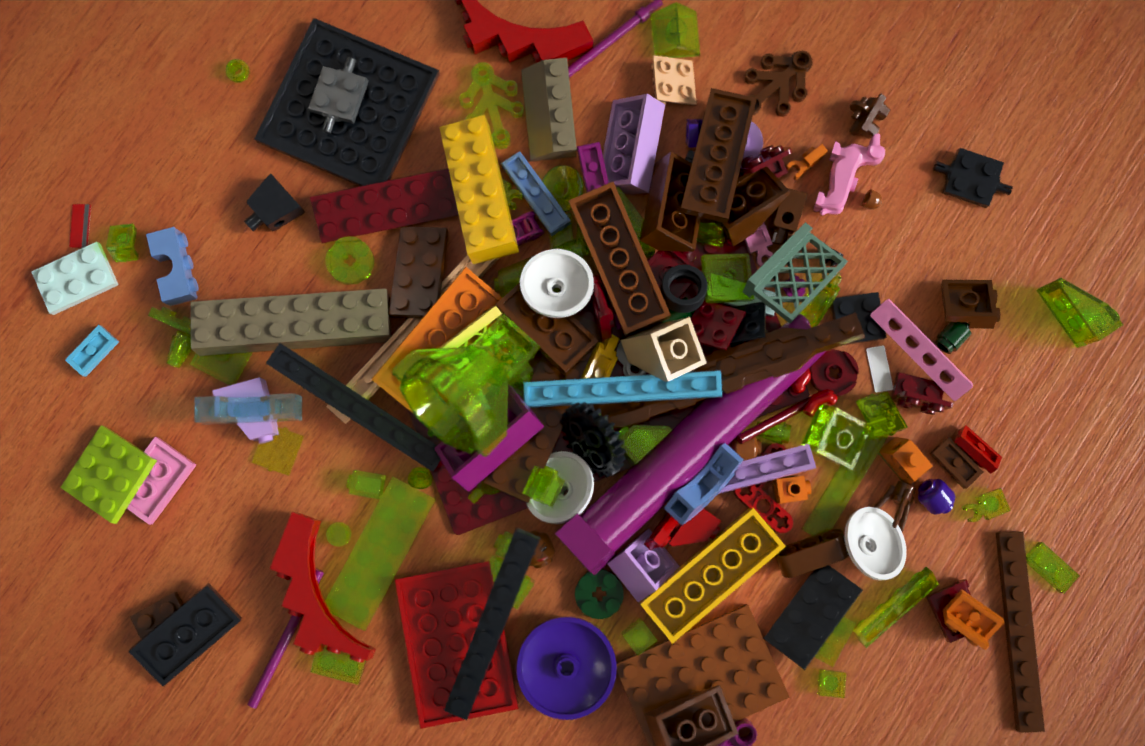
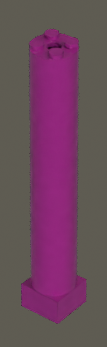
(670, 466)

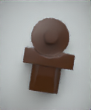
(864, 114)

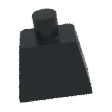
(272, 206)

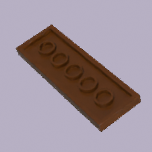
(718, 155)

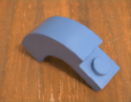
(705, 486)

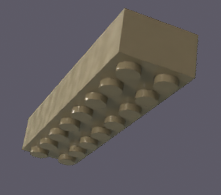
(292, 320)

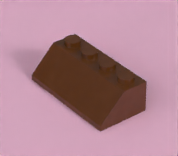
(663, 223)

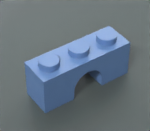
(179, 284)

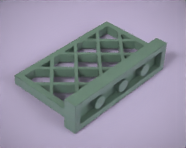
(776, 264)

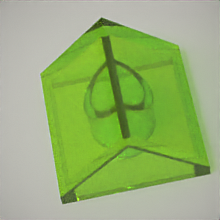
(675, 32)

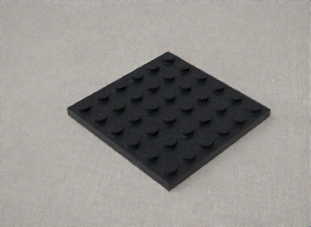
(386, 118)

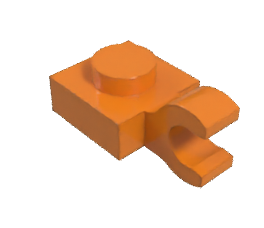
(811, 157)

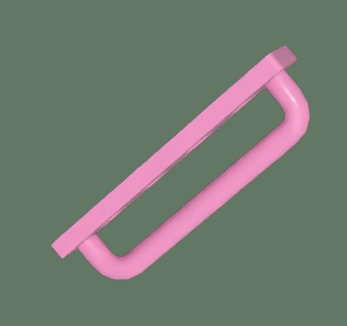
(960, 383)

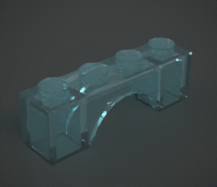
(248, 410)

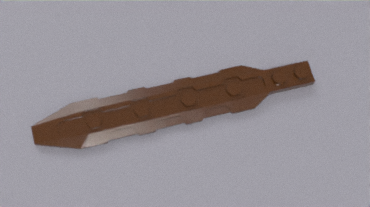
(748, 363)

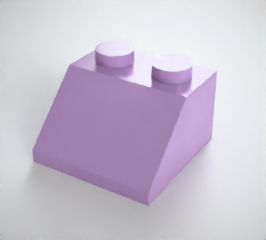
(642, 568)

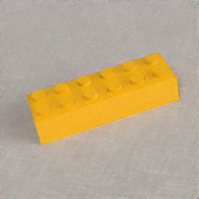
(478, 190)
(712, 574)

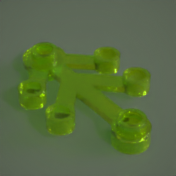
(491, 100)

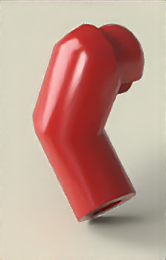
(799, 385)
(826, 396)

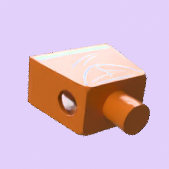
(905, 460)

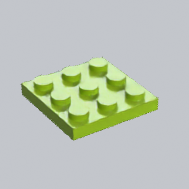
(108, 474)

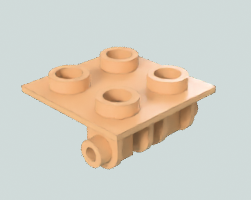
(673, 80)

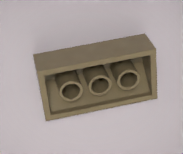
(549, 110)

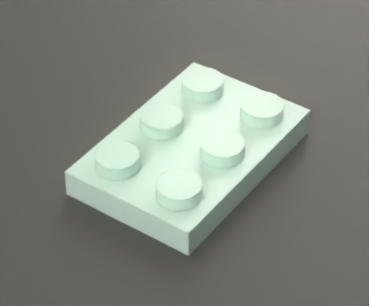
(74, 278)

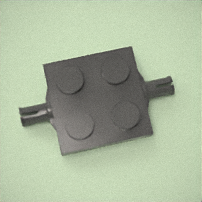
(338, 95)

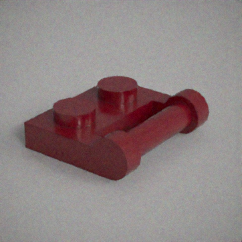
(603, 314)
(940, 599)

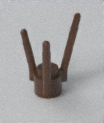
(903, 496)

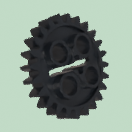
(593, 439)

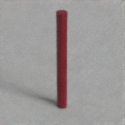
(771, 422)

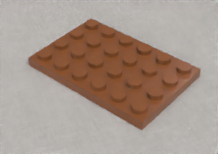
(719, 653)

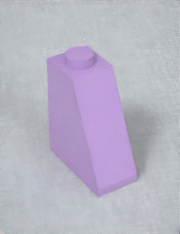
(262, 431)

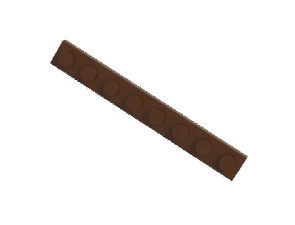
(1020, 632)

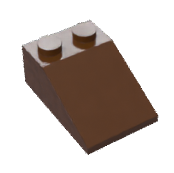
(753, 202)
(693, 720)

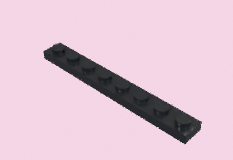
(354, 406)
(492, 623)

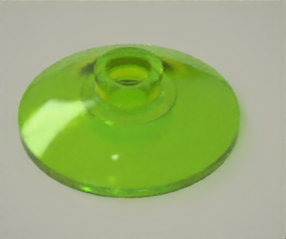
(562, 177)

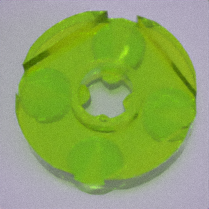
(339, 252)

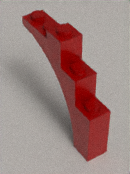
(516, 41)
(319, 627)

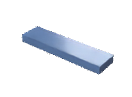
(536, 193)

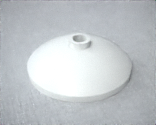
(556, 270)
(580, 487)
(874, 544)

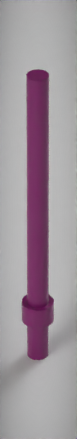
(640, 16)
(277, 655)

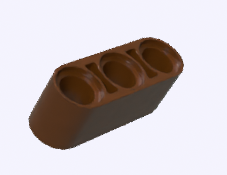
(812, 553)

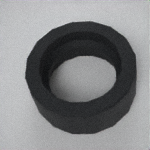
(688, 272)

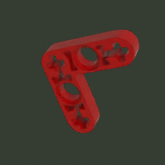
(757, 493)

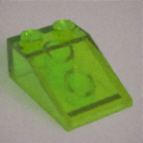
(1079, 313)

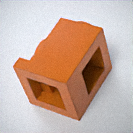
(783, 492)

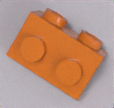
(971, 619)

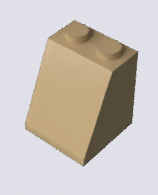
(665, 349)

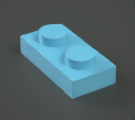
(92, 350)

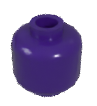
(936, 496)

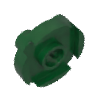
(610, 603)

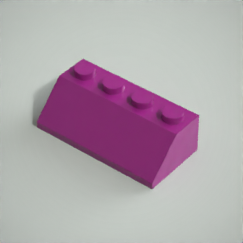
(473, 468)

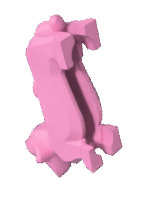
(842, 173)

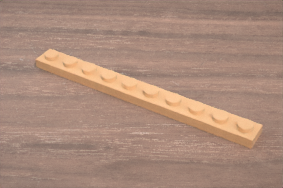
(362, 382)

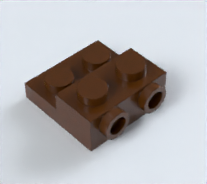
(970, 302)

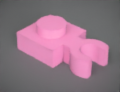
(758, 243)

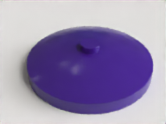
(566, 668)

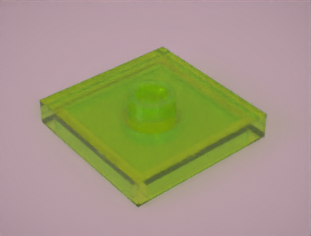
(726, 277)
(222, 366)

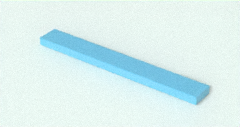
(622, 389)

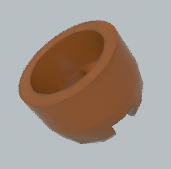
(872, 200)

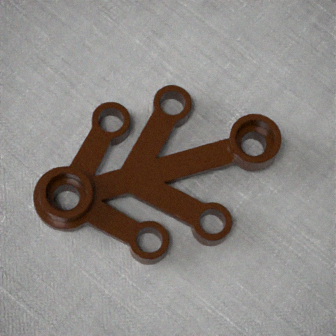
(780, 80)

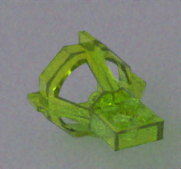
(472, 380)

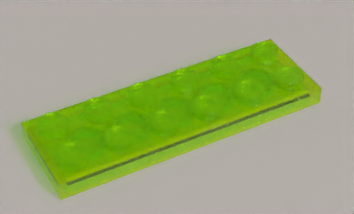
(379, 553)

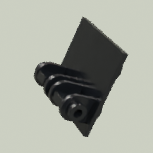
(752, 325)

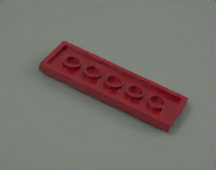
(384, 205)

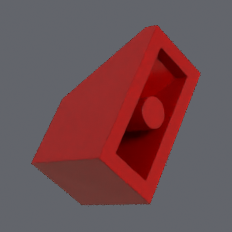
(696, 530)

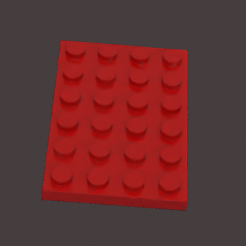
(438, 626)

